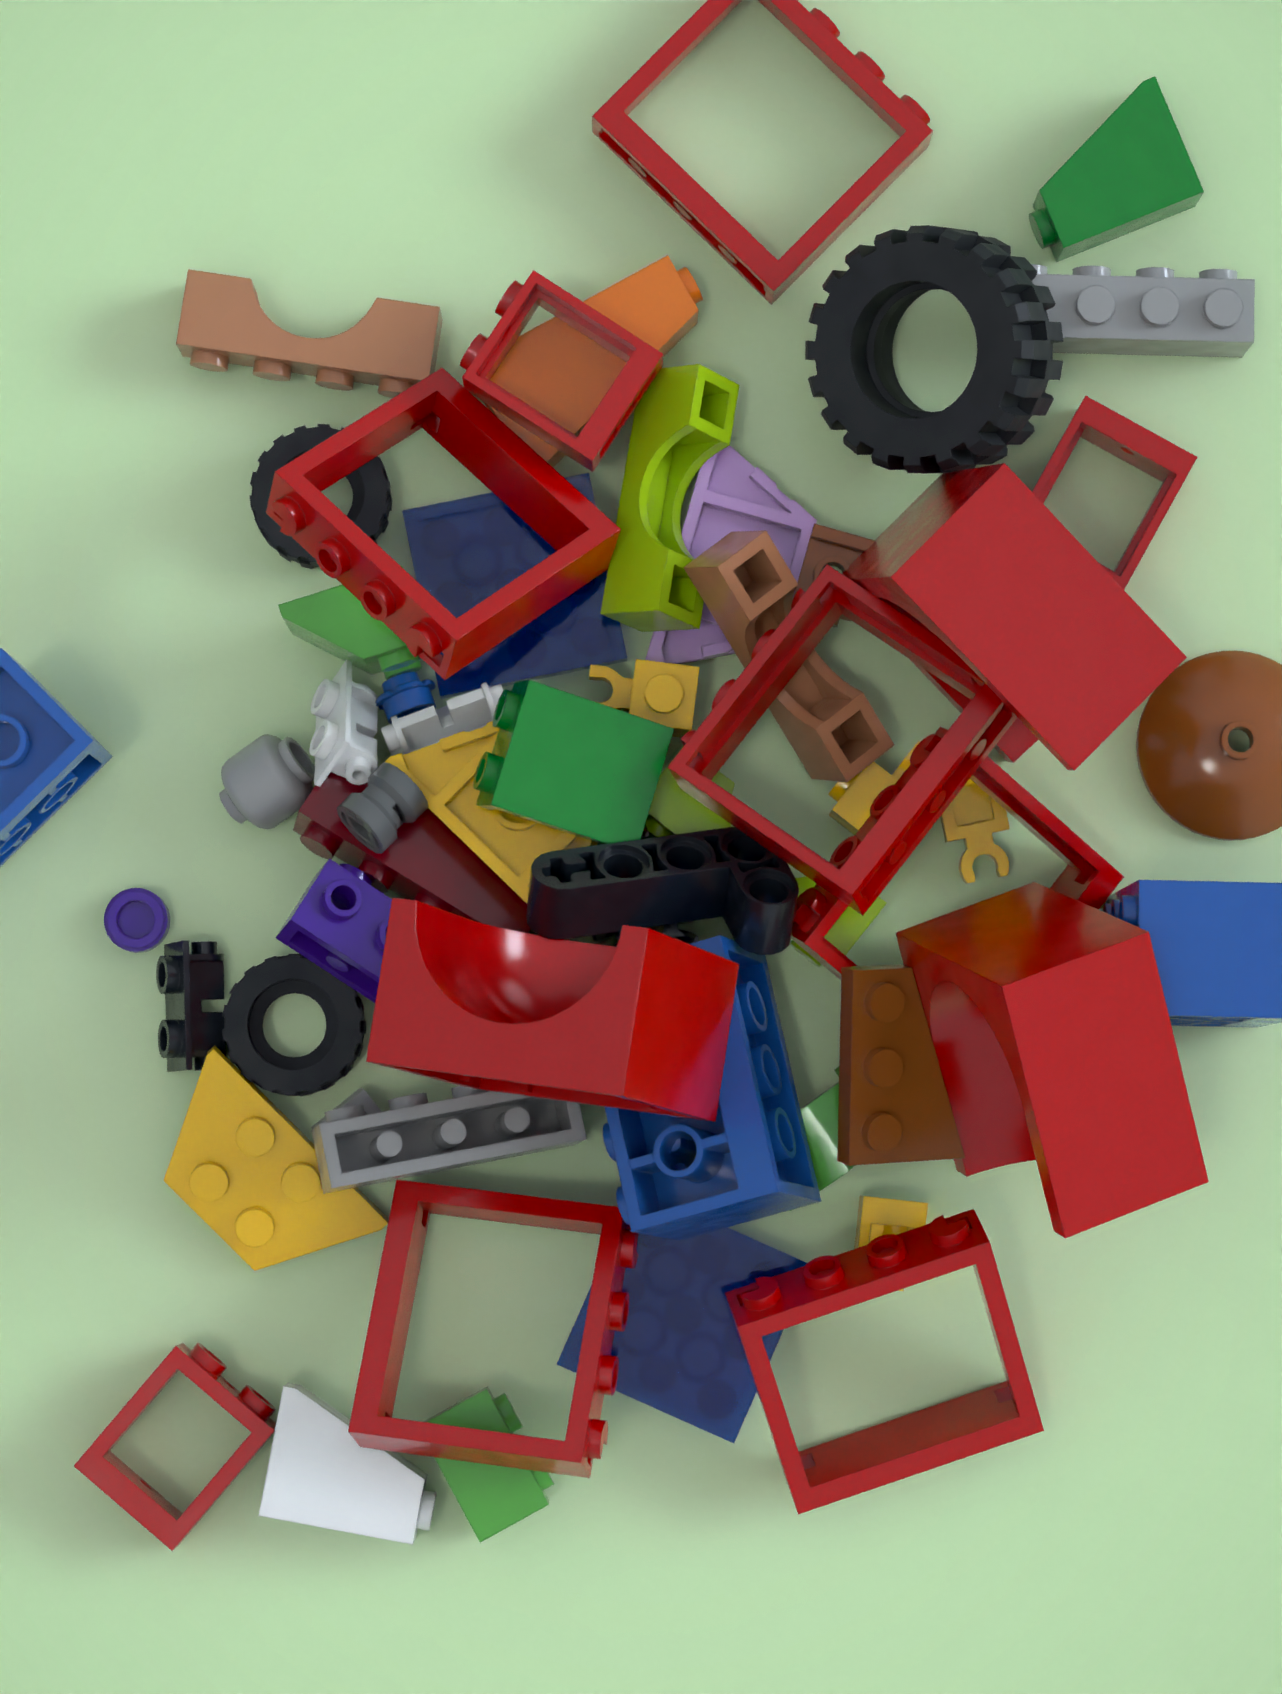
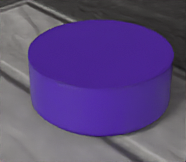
(137, 920)

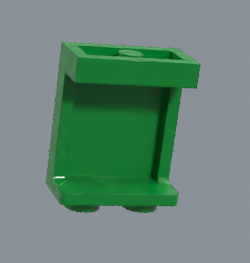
(572, 763)

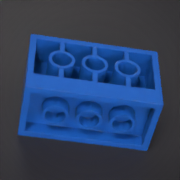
(41, 755)
(1211, 947)
(749, 1164)

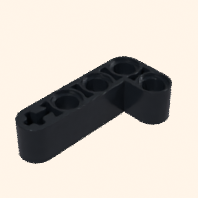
(665, 884)

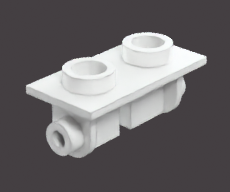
(429, 725)
(344, 729)

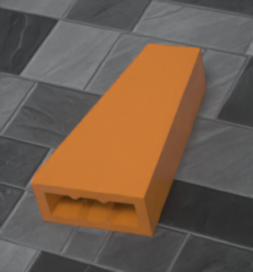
(570, 374)

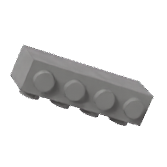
(1151, 312)
(438, 1135)

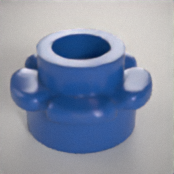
(405, 695)

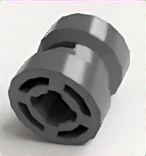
(382, 807)

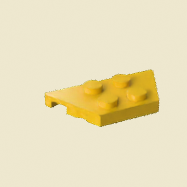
(498, 838)
(258, 1174)

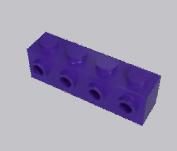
(341, 926)

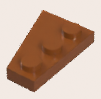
(889, 1073)

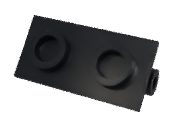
(186, 982)

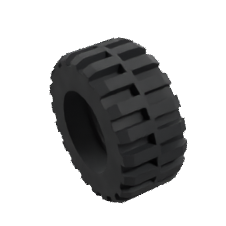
(858, 336)

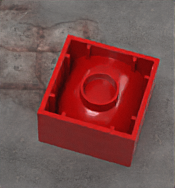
(1021, 609)
(554, 1015)
(1058, 1051)

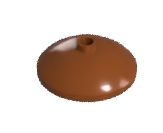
(1187, 749)

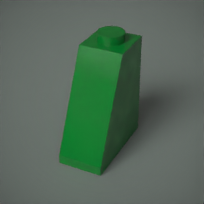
(1118, 180)

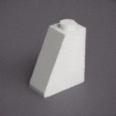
(331, 1482)

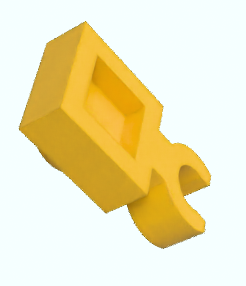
(974, 818)

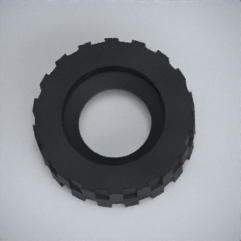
(369, 486)
(259, 1060)

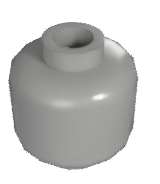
(267, 781)

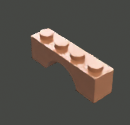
(226, 326)
(818, 711)

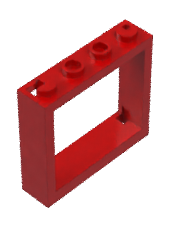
(699, 208)
(495, 456)
(921, 800)
(1085, 878)
(391, 1312)
(913, 1440)

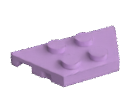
(728, 499)

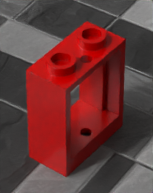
(618, 404)
(1138, 448)
(137, 1495)

